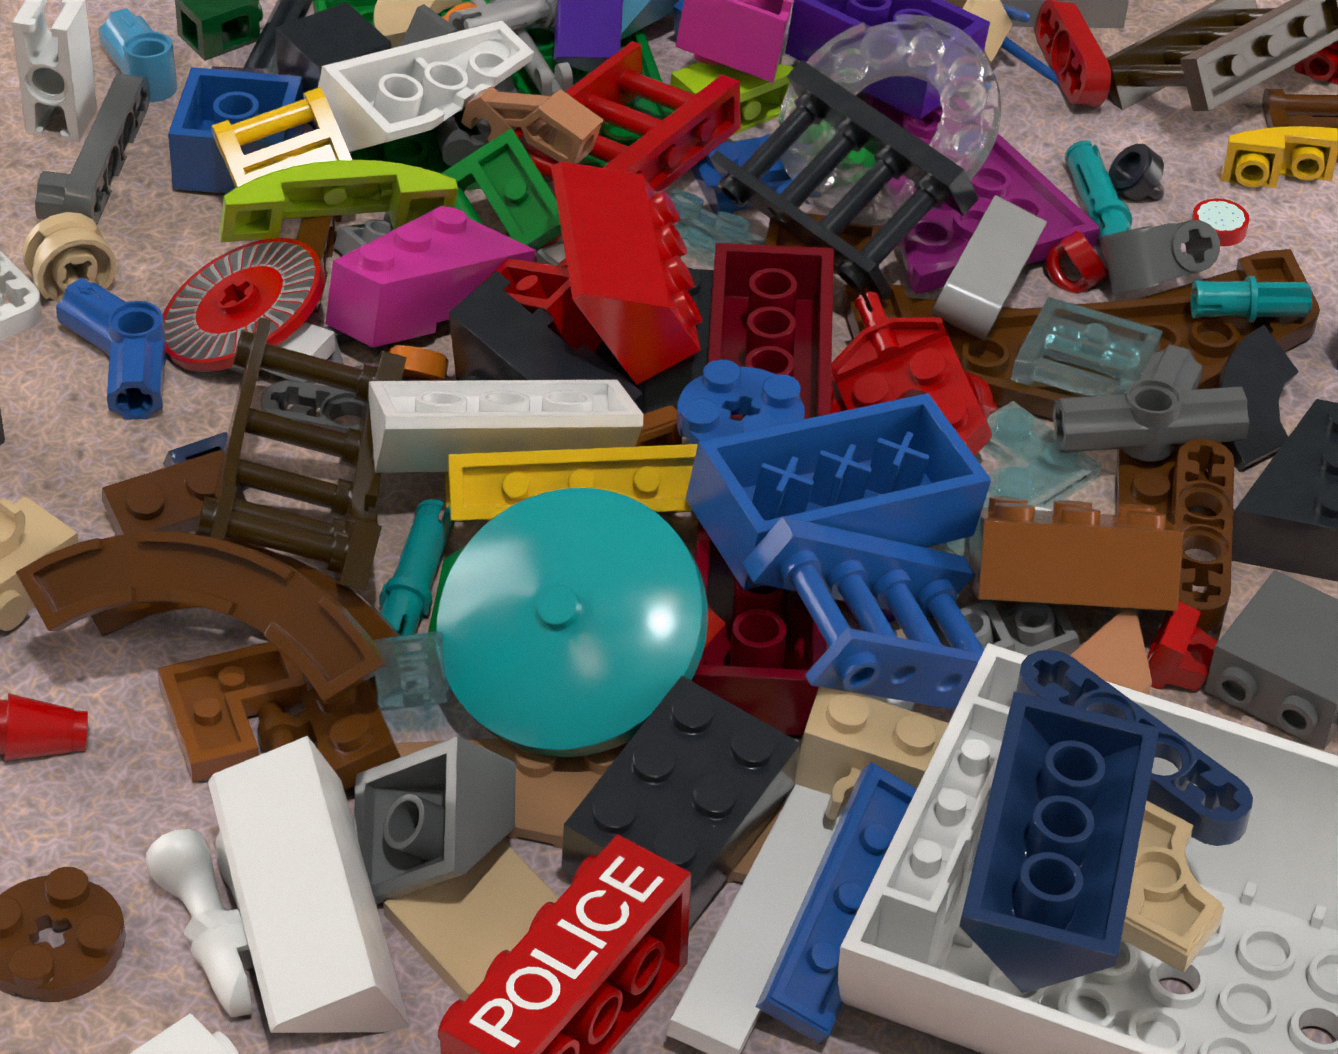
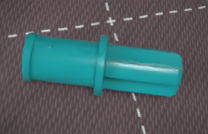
(1250, 299)

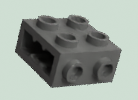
(1283, 660)

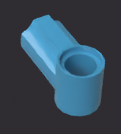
(140, 52)

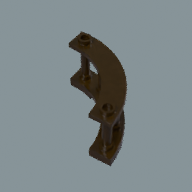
(345, 543)

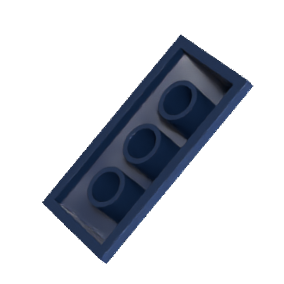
(1059, 842)

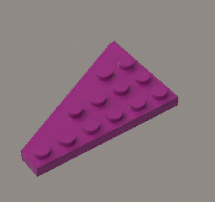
(942, 234)

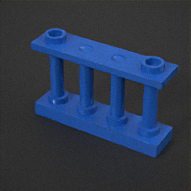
(868, 576)

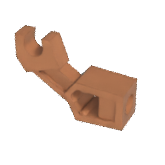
(549, 123)

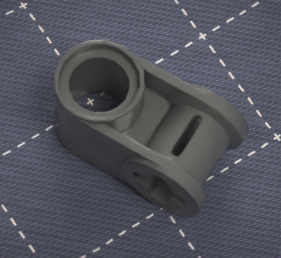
(1154, 254)

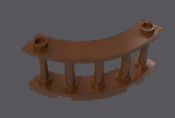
(150, 573)

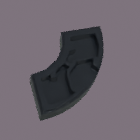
(1262, 372)

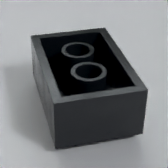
(688, 789)

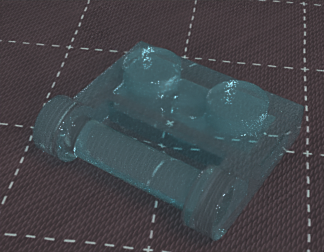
(1088, 340)

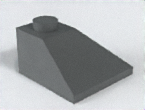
(432, 815)

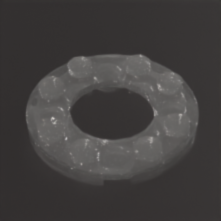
(906, 47)

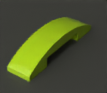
(332, 189)

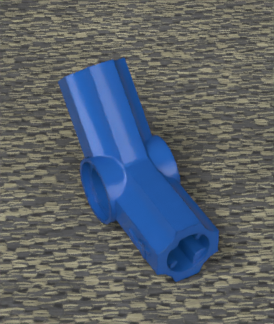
(132, 338)

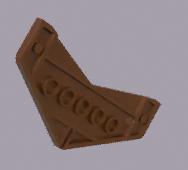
(1208, 338)

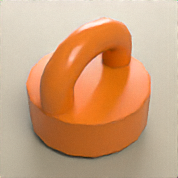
(422, 363)

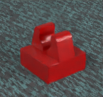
(1180, 651)

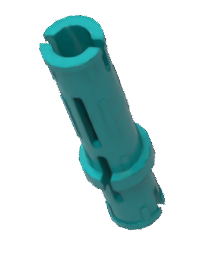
(1097, 189)
(408, 594)

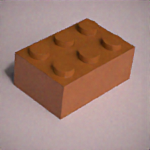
(1076, 555)

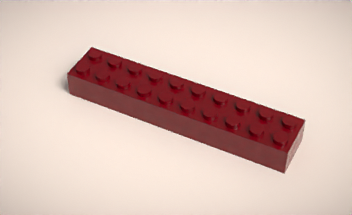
(776, 317)

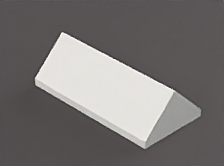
(427, 420)
(305, 895)

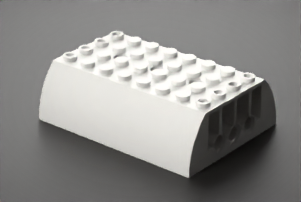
(1253, 980)

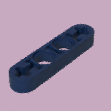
(1067, 681)

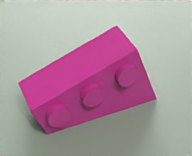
(736, 33)
(414, 276)

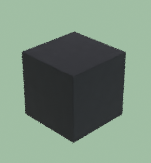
(324, 40)

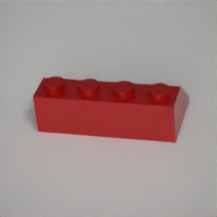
(627, 266)

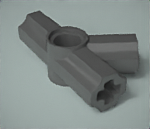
(1154, 412)

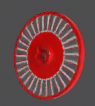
(259, 279)

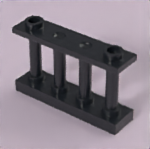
(856, 127)

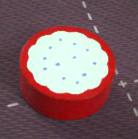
(1226, 217)

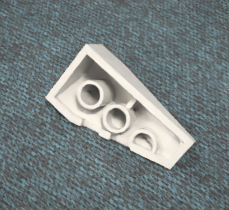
(418, 83)

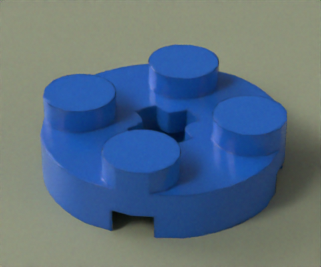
(733, 390)

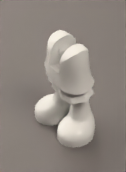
(218, 940)

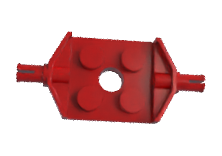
(905, 360)

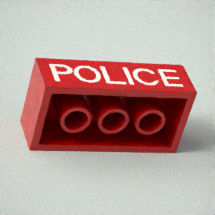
(584, 963)

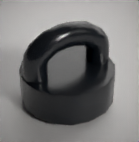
(1137, 173)

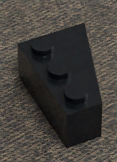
(505, 341)
(1293, 506)

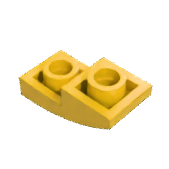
(1295, 151)

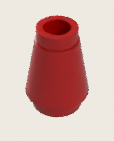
(39, 728)

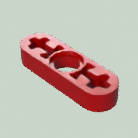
(1073, 53)

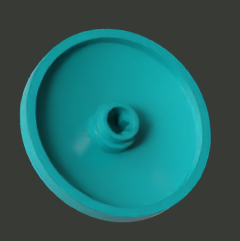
(571, 621)

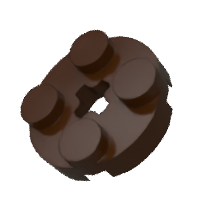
(90, 943)

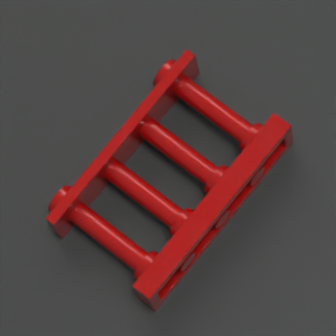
(666, 145)

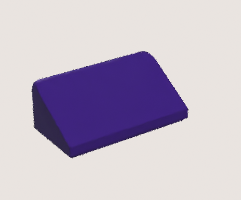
(587, 32)

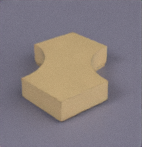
(1166, 905)

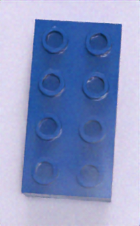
(864, 470)

